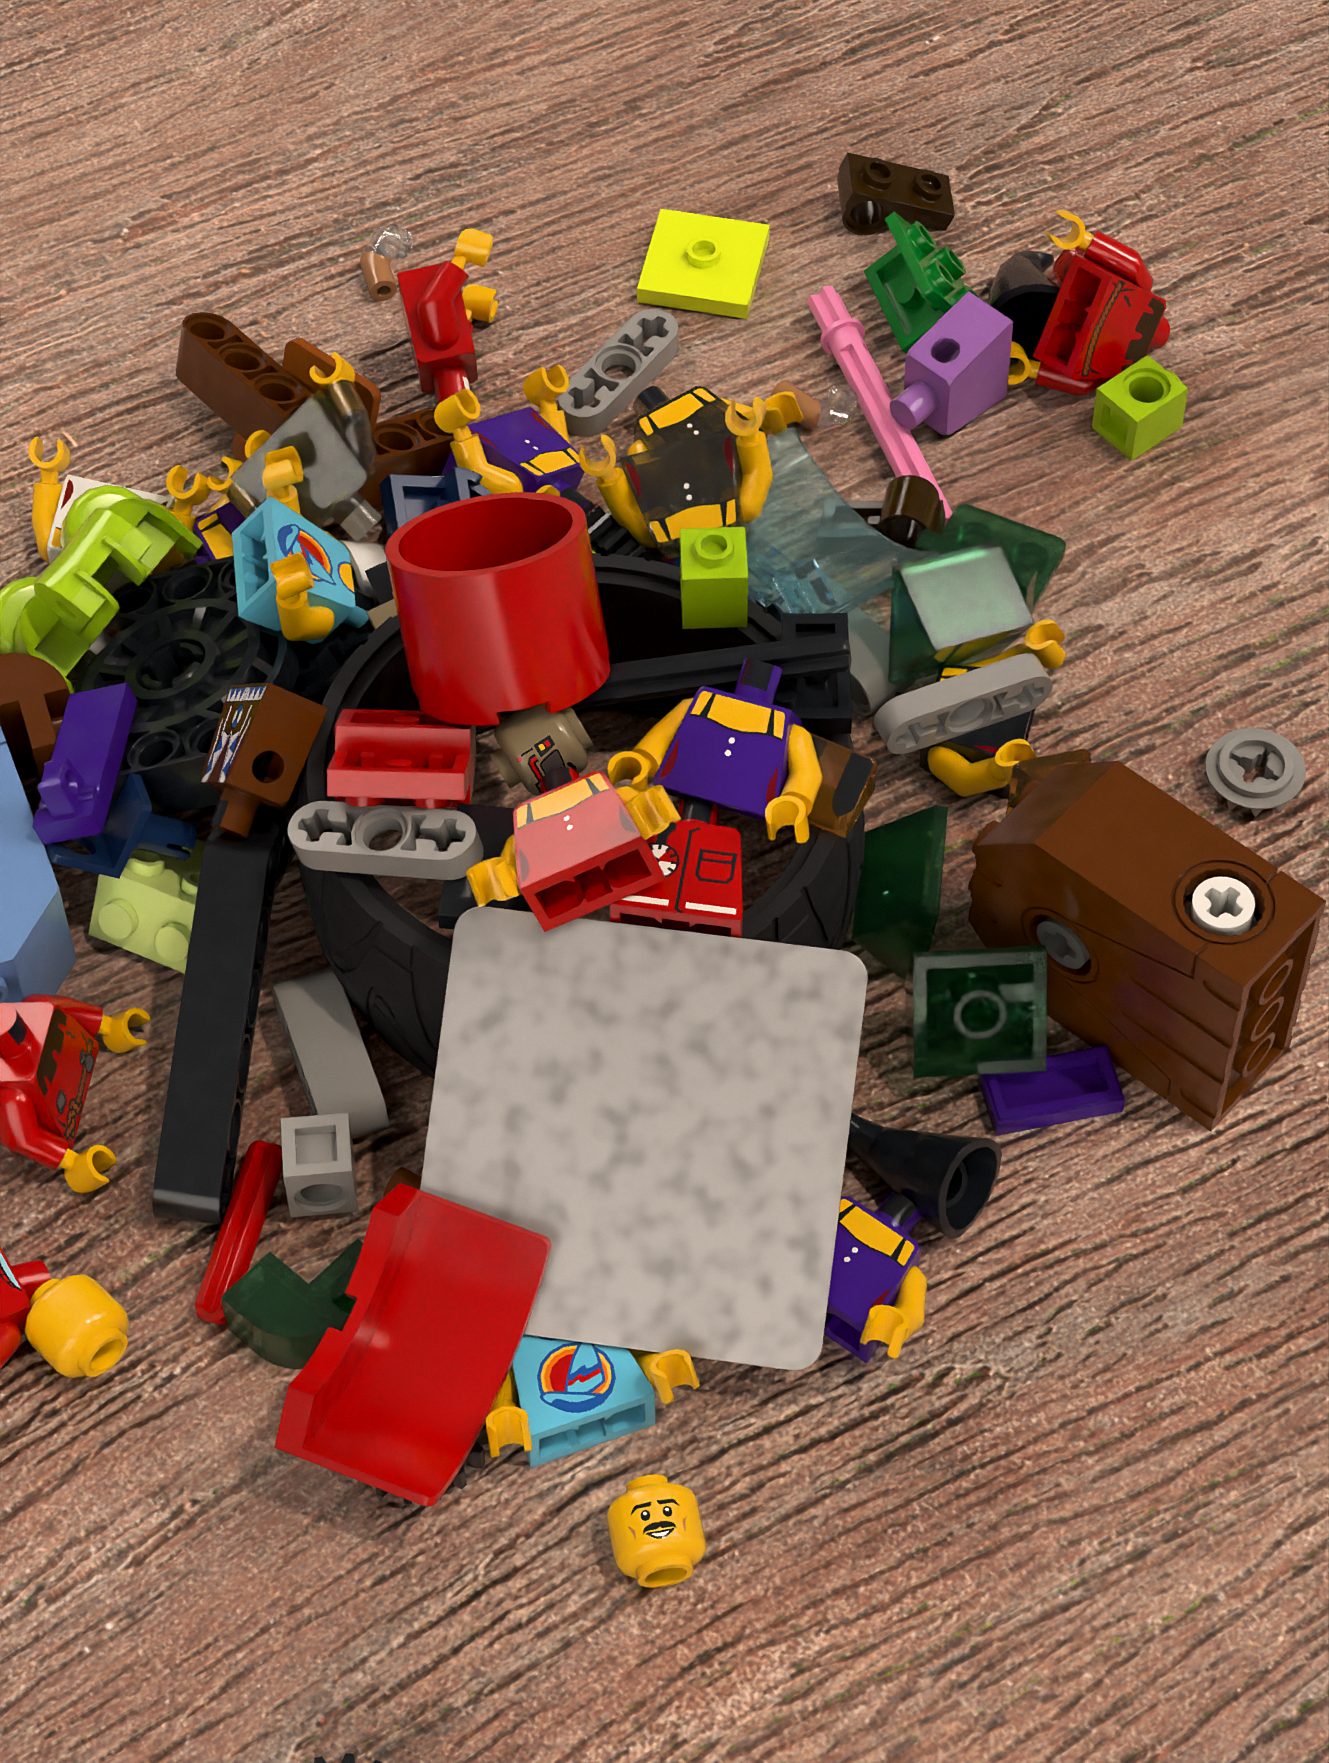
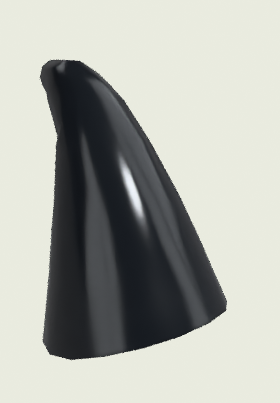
(1025, 296)
(938, 1172)

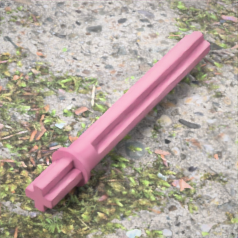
(844, 340)

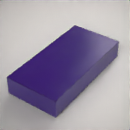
(1071, 1089)

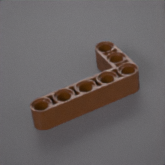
(259, 394)

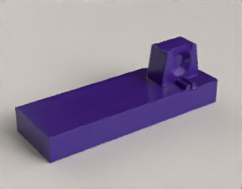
(84, 764)

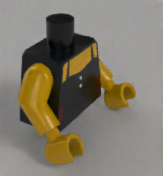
(986, 756)

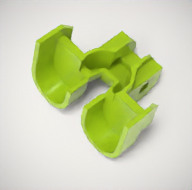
(67, 604)

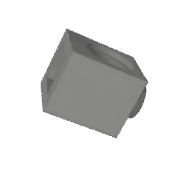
(319, 1164)

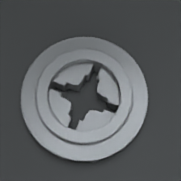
(1244, 751)

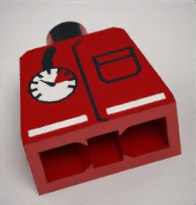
(700, 874)

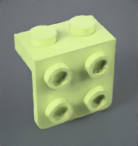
(150, 906)

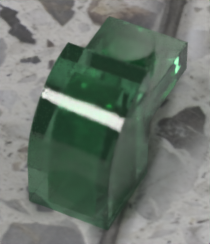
(285, 1315)

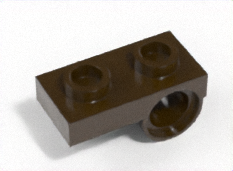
(876, 188)
(906, 511)

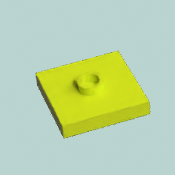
(703, 263)

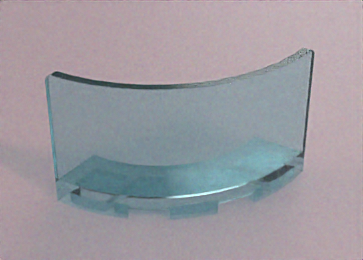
(811, 544)

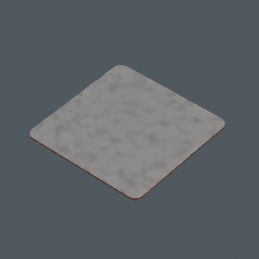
(659, 1120)

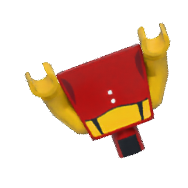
(576, 847)

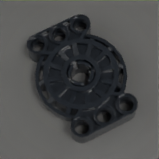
(180, 656)

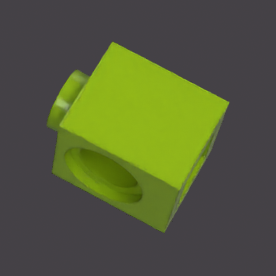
(1139, 407)
(713, 577)

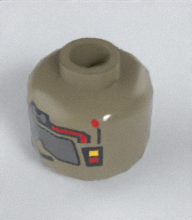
(536, 743)

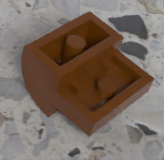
(31, 710)

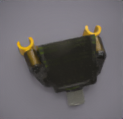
(334, 451)

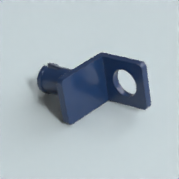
(127, 829)

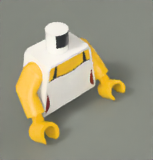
(54, 500)

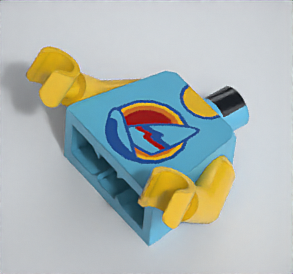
(290, 569)
(580, 1395)

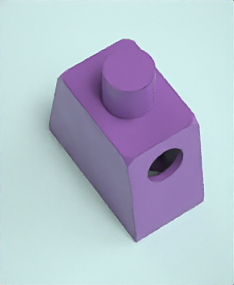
(956, 368)

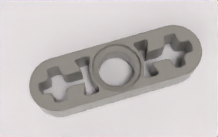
(621, 349)
(963, 703)
(407, 858)

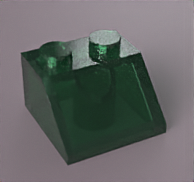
(976, 1011)

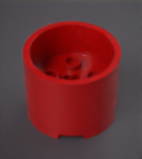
(498, 606)

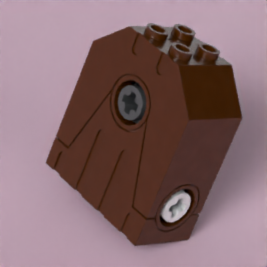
(1152, 931)

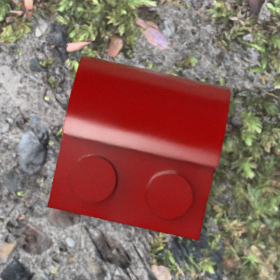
(401, 760)

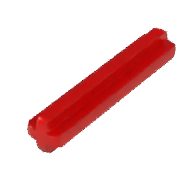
(240, 1228)

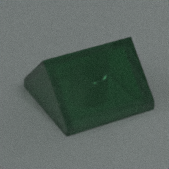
(953, 611)
(901, 887)

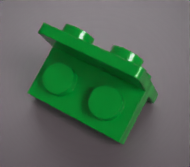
(915, 281)

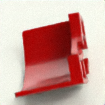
(422, 1349)

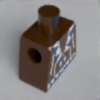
(258, 751)

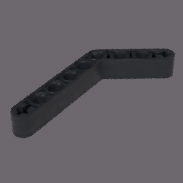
(219, 1016)

